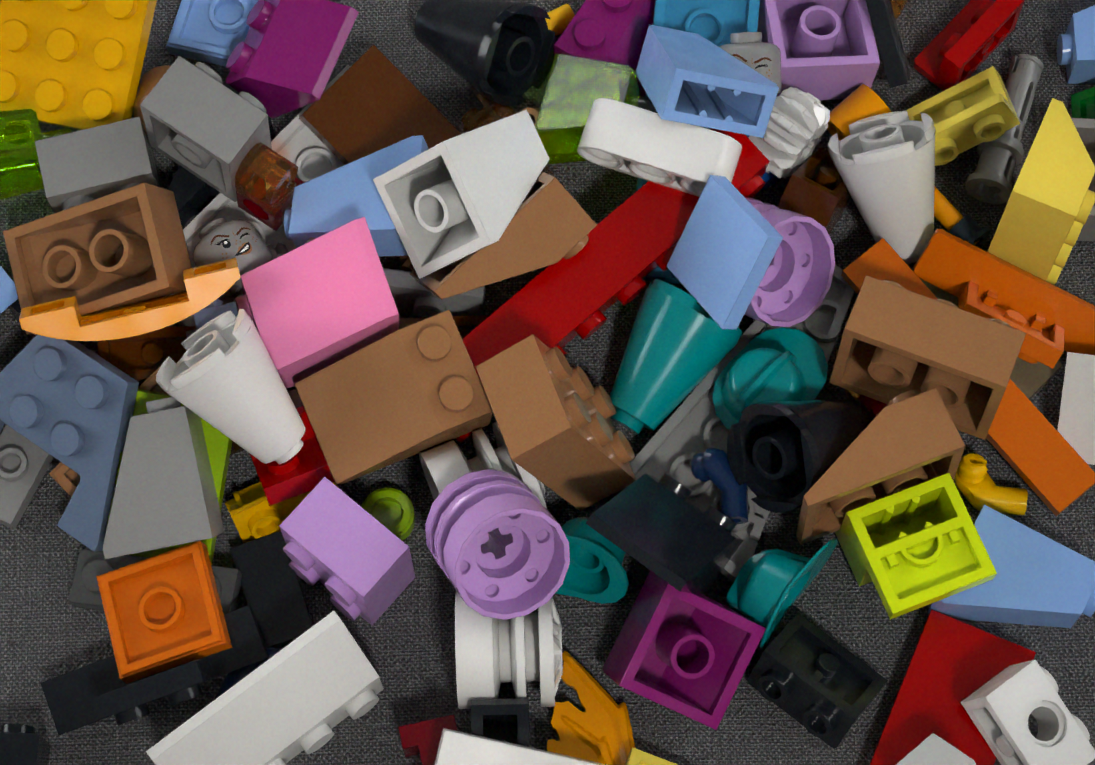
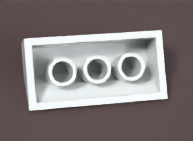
(280, 705)

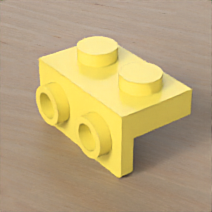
(968, 114)

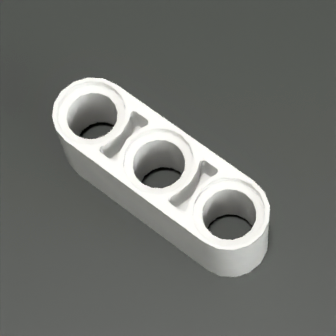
(655, 148)

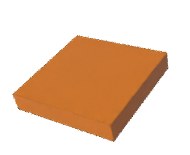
(163, 612)

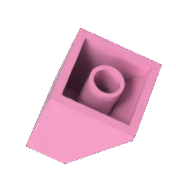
(320, 301)

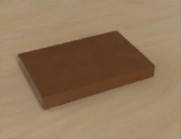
(372, 110)

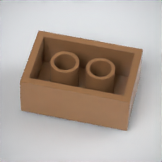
(922, 343)
(557, 423)

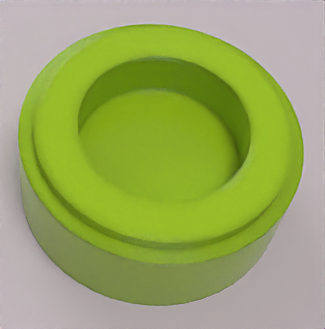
(392, 510)

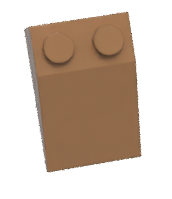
(540, 234)
(102, 252)
(395, 398)
(899, 449)

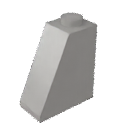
(163, 484)

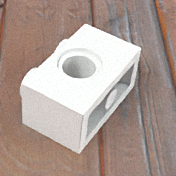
(1002, 713)

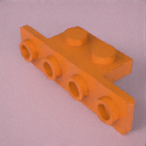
(999, 290)

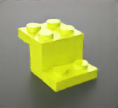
(915, 546)

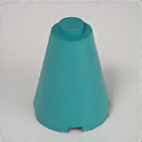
(666, 356)

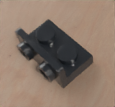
(815, 680)

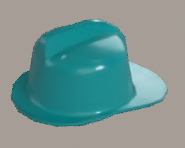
(772, 367)
(594, 565)
(772, 583)

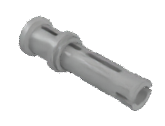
(1000, 156)

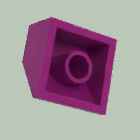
(608, 32)
(289, 51)
(683, 651)

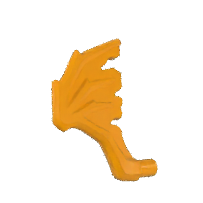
(601, 731)

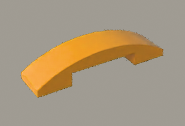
(63, 319)

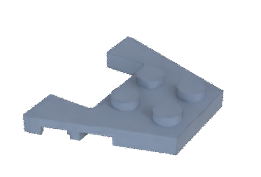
(79, 415)

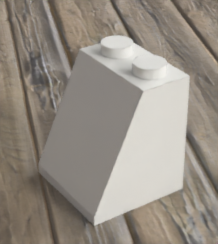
(462, 191)

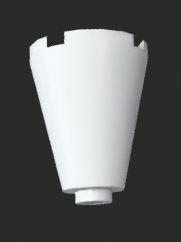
(891, 178)
(236, 388)

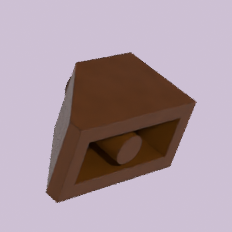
(817, 191)

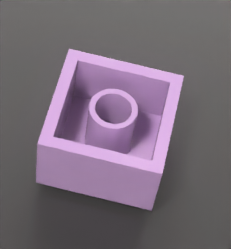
(822, 44)
(347, 552)

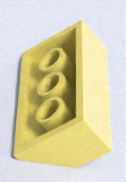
(1047, 199)

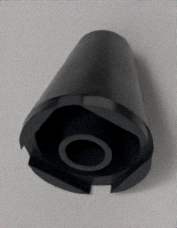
(490, 44)
(789, 445)

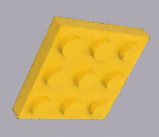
(73, 58)

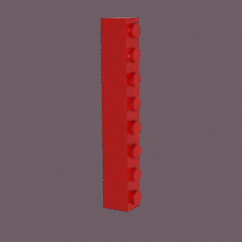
(611, 267)

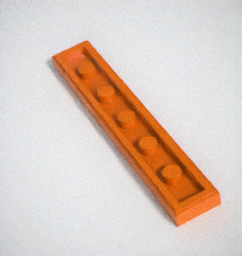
(1018, 427)

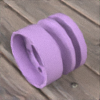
(798, 272)
(497, 544)

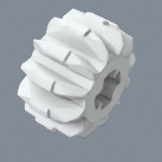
(792, 131)

